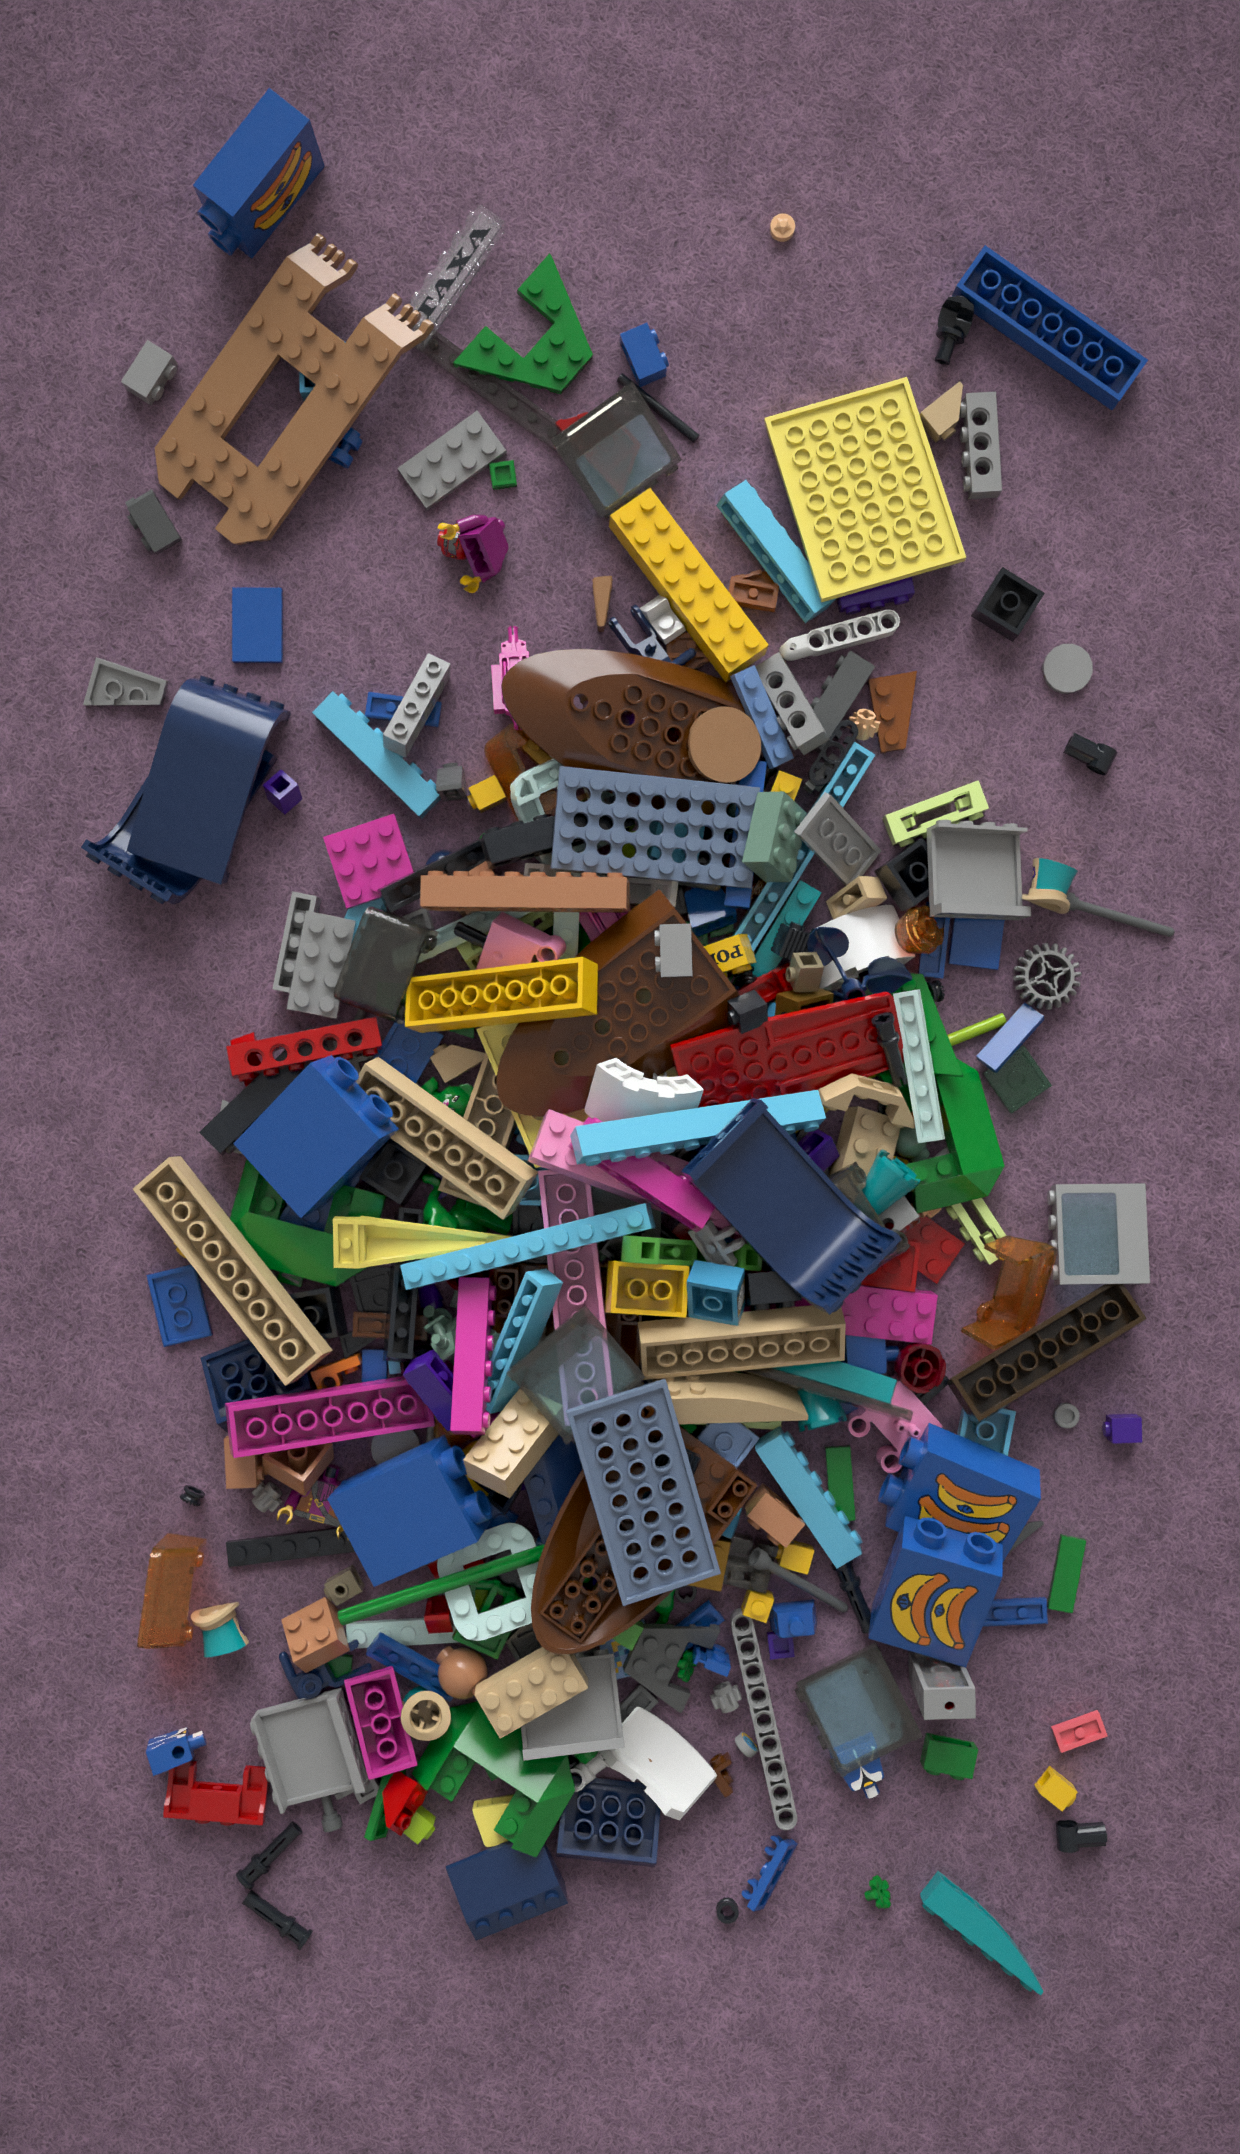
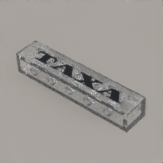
(457, 268)

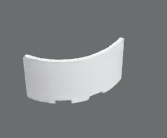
(870, 937)
(624, 1093)
(677, 1769)

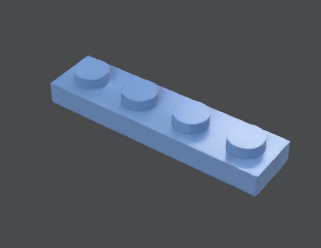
(759, 709)

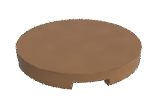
(724, 744)

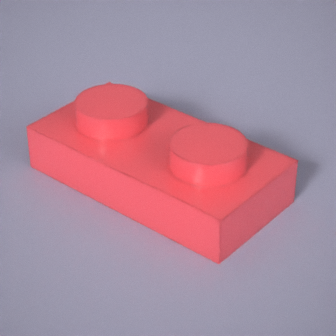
(1079, 1731)

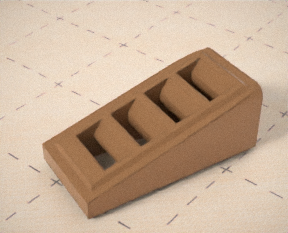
(602, 591)

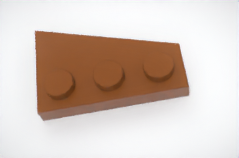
(892, 706)

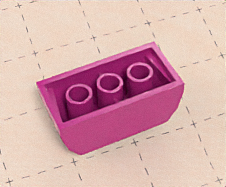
(378, 1723)

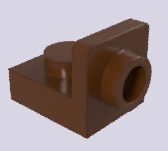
(724, 1779)

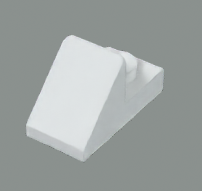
(663, 619)

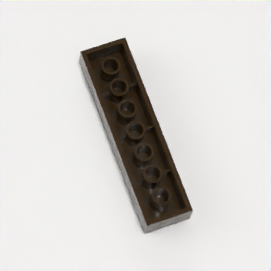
(1045, 1351)

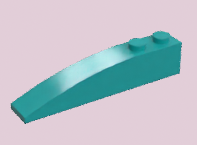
(796, 910)
(846, 1378)

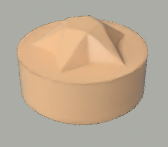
(782, 227)

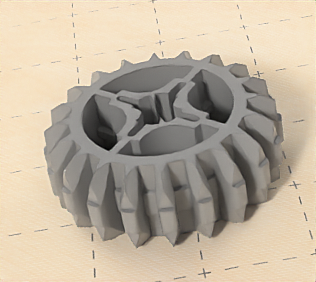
(1067, 969)

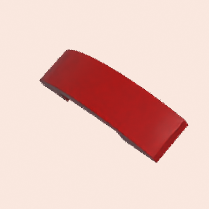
(769, 984)

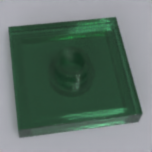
(1017, 1080)

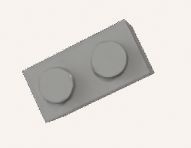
(150, 373)
(675, 950)

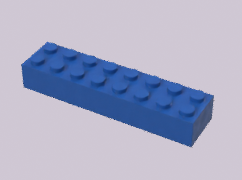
(1049, 328)

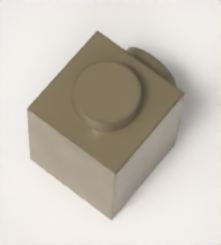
(805, 972)
(343, 1585)

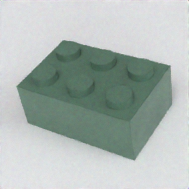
(771, 838)

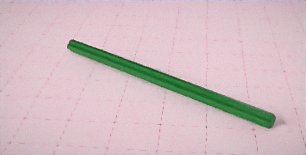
(440, 1585)

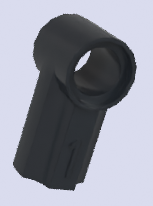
(1095, 756)
(1076, 1835)

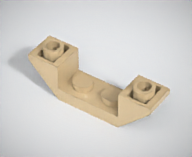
(840, 1093)

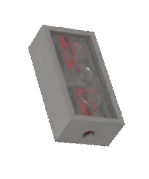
(941, 1688)

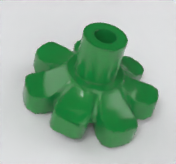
(686, 1666)
(878, 1892)

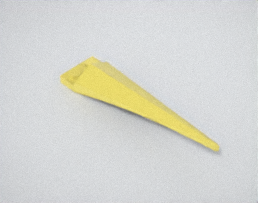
(379, 1241)

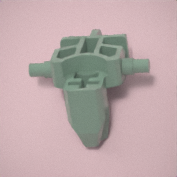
(443, 1332)

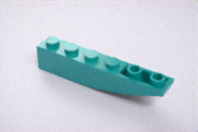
(977, 1927)

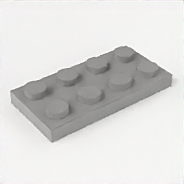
(452, 460)
(837, 840)
(318, 963)

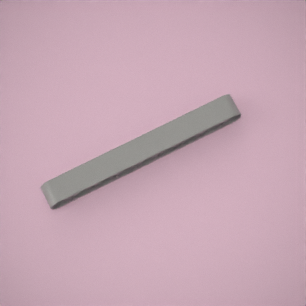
(767, 1729)

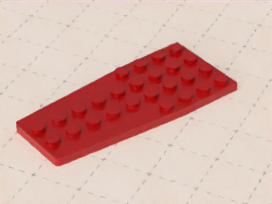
(788, 1052)

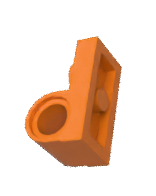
(334, 1370)

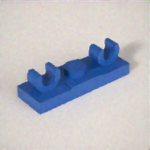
(770, 1873)

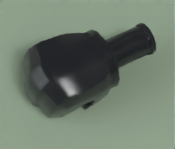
(953, 326)

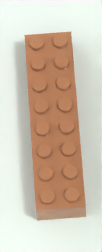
(525, 893)

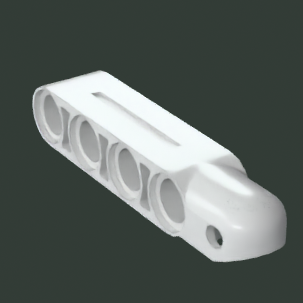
(829, 644)

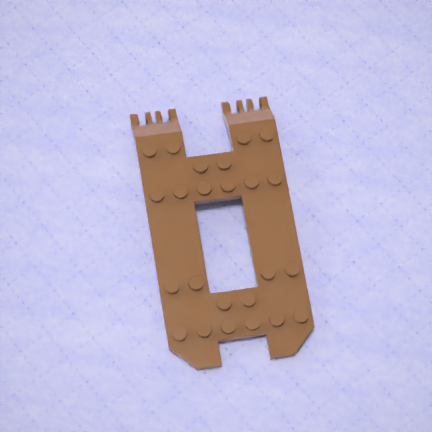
(344, 381)

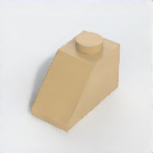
(943, 414)
(857, 895)
(455, 1060)

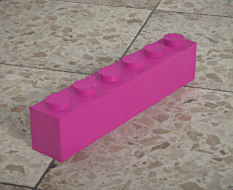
(660, 1186)
(472, 1356)

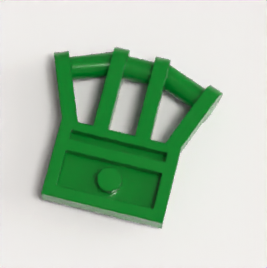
(493, 1645)

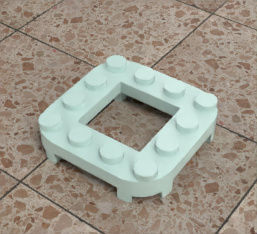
(526, 793)
(460, 1600)

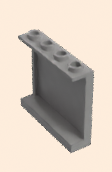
(975, 871)
(583, 1722)
(309, 1749)

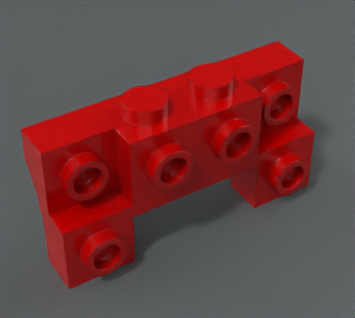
(216, 1801)

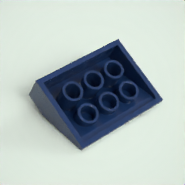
(244, 1374)
(551, 1482)
(610, 1824)
(505, 1887)

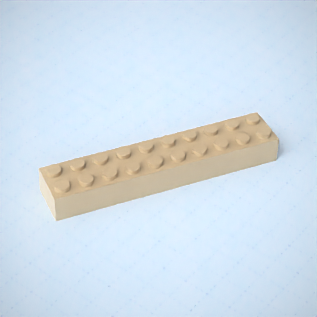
(232, 1269)

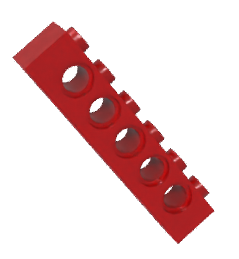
(241, 1053)

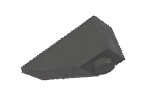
(451, 782)

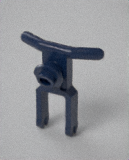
(649, 647)
(310, 1684)

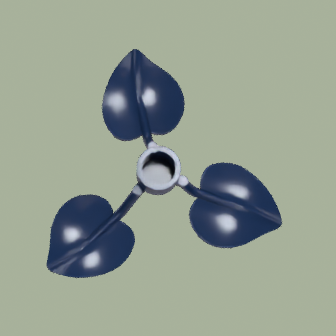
(884, 972)

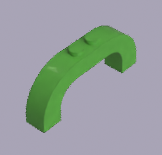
(678, 1252)

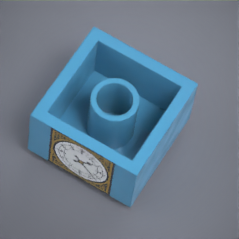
(716, 1292)

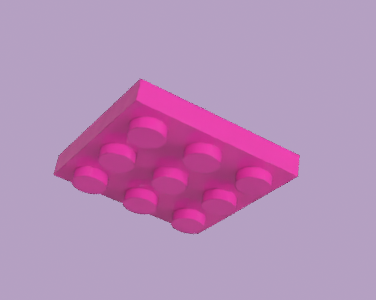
(368, 859)

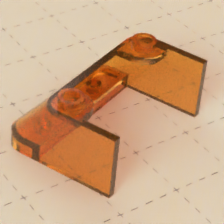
(508, 765)
(1017, 1293)
(169, 1592)

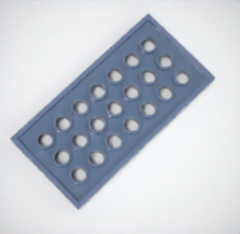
(647, 787)
(684, 1492)

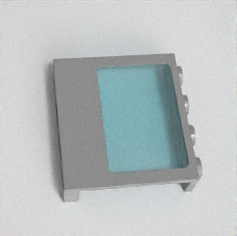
(1099, 1233)

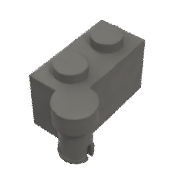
(153, 522)

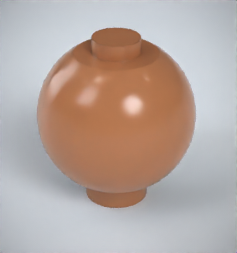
(460, 1671)

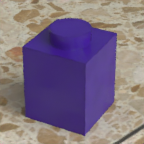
(282, 791)
(1123, 1428)

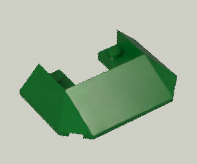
(972, 1144)
(291, 1246)
(541, 1784)

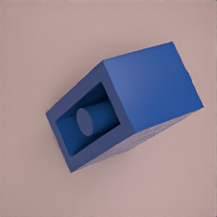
(643, 354)

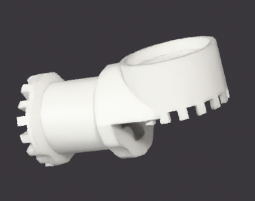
(589, 1770)

